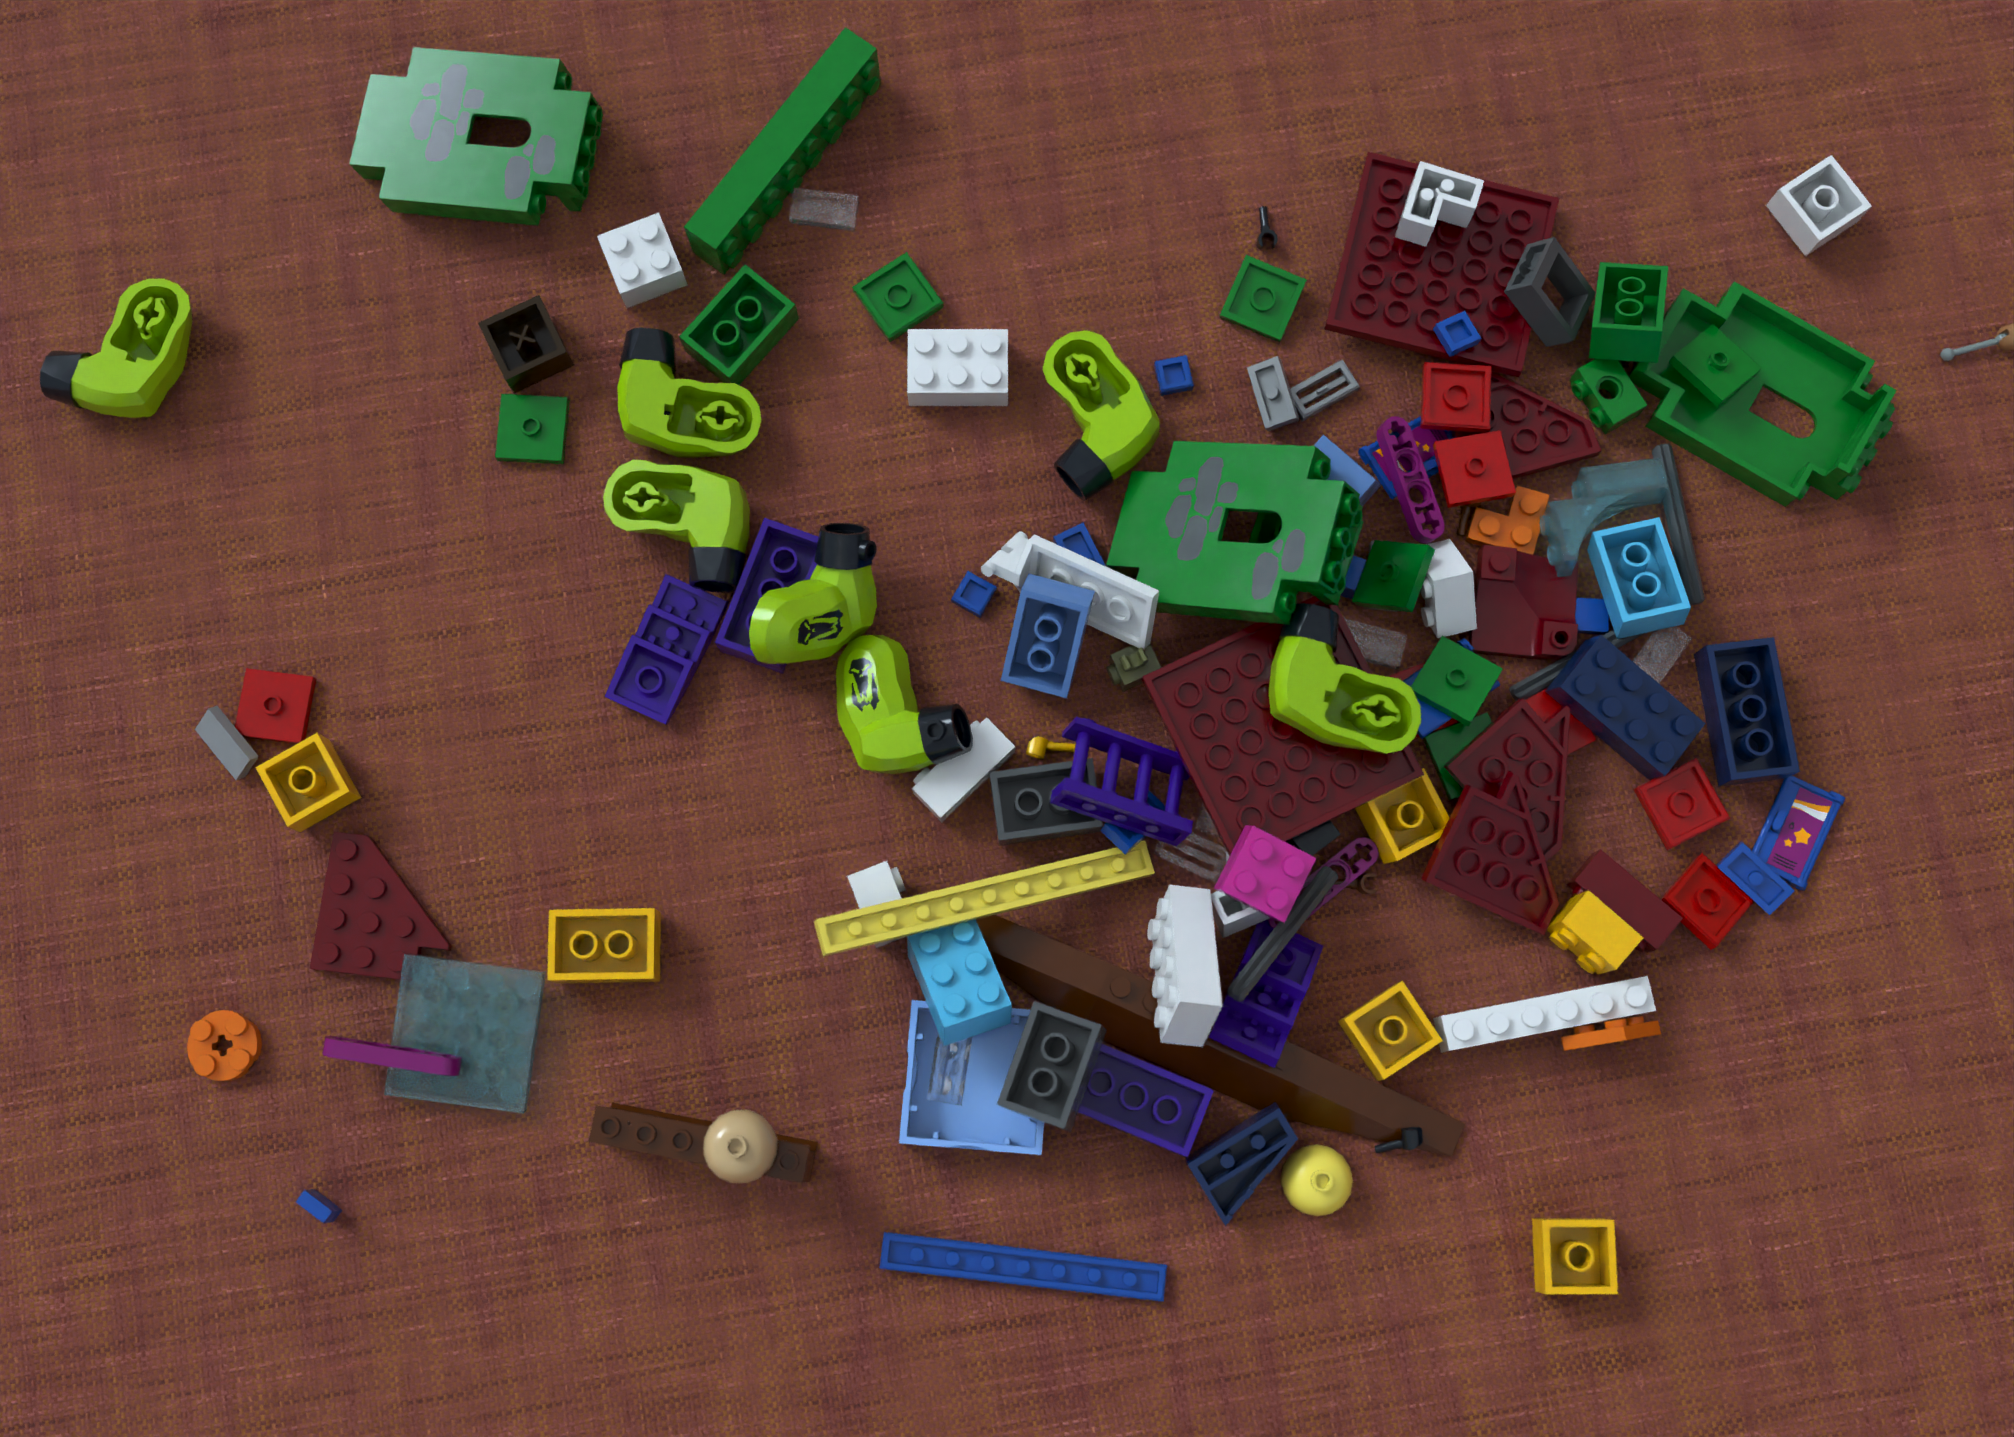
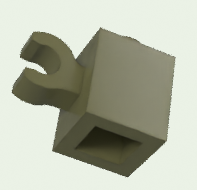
(1130, 665)

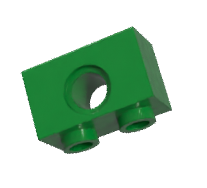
(1611, 376)

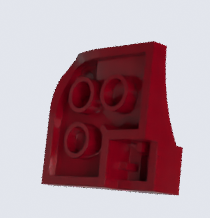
(1522, 606)

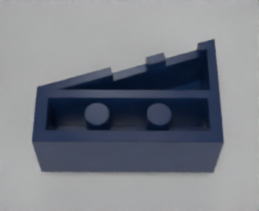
(1241, 1158)

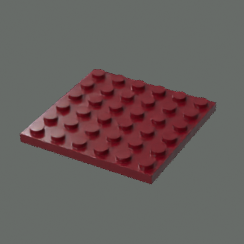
(1401, 289)
(1247, 760)

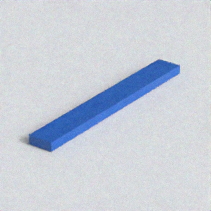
(1023, 1266)

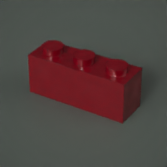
(1626, 898)

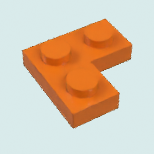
(1515, 530)
(1614, 1031)

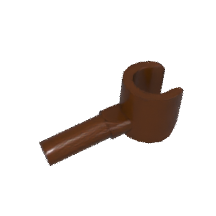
(1465, 512)
(1359, 883)

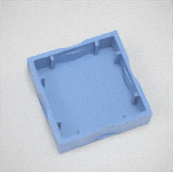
(979, 1121)

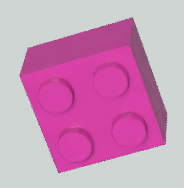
(1265, 873)

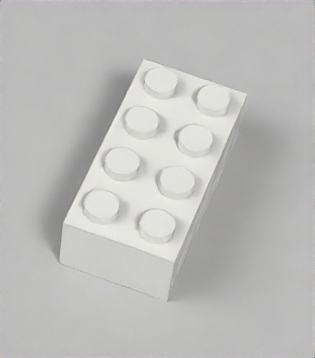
(1185, 966)

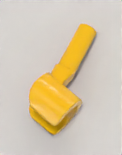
(1038, 746)

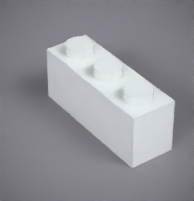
(955, 780)

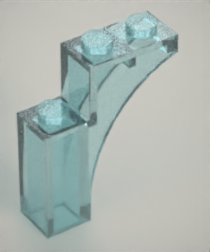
(1596, 497)

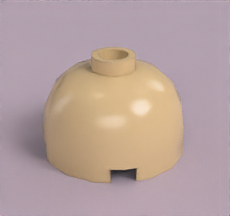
(740, 1146)

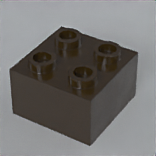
(526, 344)

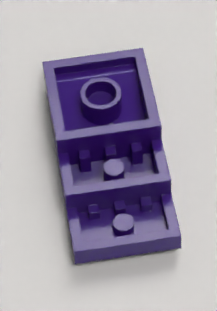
(666, 649)
(1268, 1012)

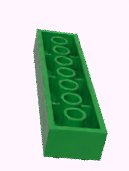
(784, 152)

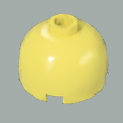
(1316, 1180)

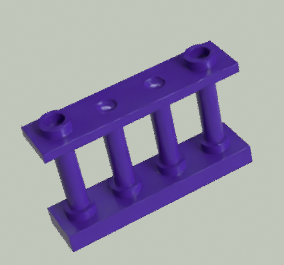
(1105, 802)

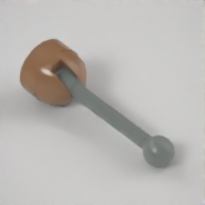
(2004, 339)

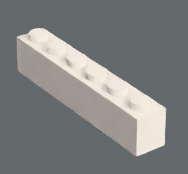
(1544, 1014)

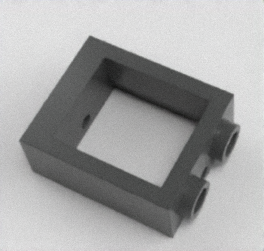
(1524, 290)

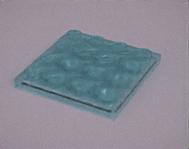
(474, 1013)

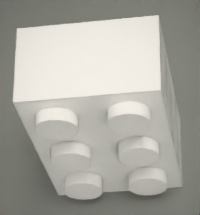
(957, 367)

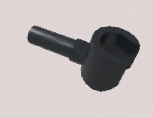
(1265, 229)
(1411, 1138)

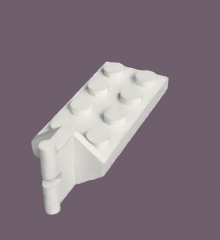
(1119, 603)

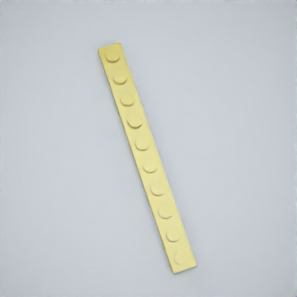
(981, 898)

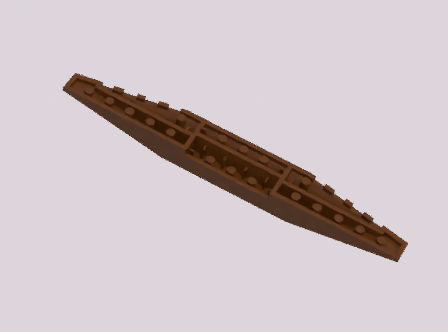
(1301, 1083)

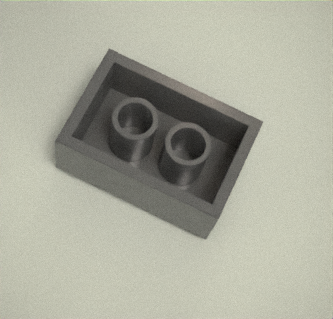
(1024, 805)
(1052, 1066)

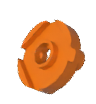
(203, 1045)

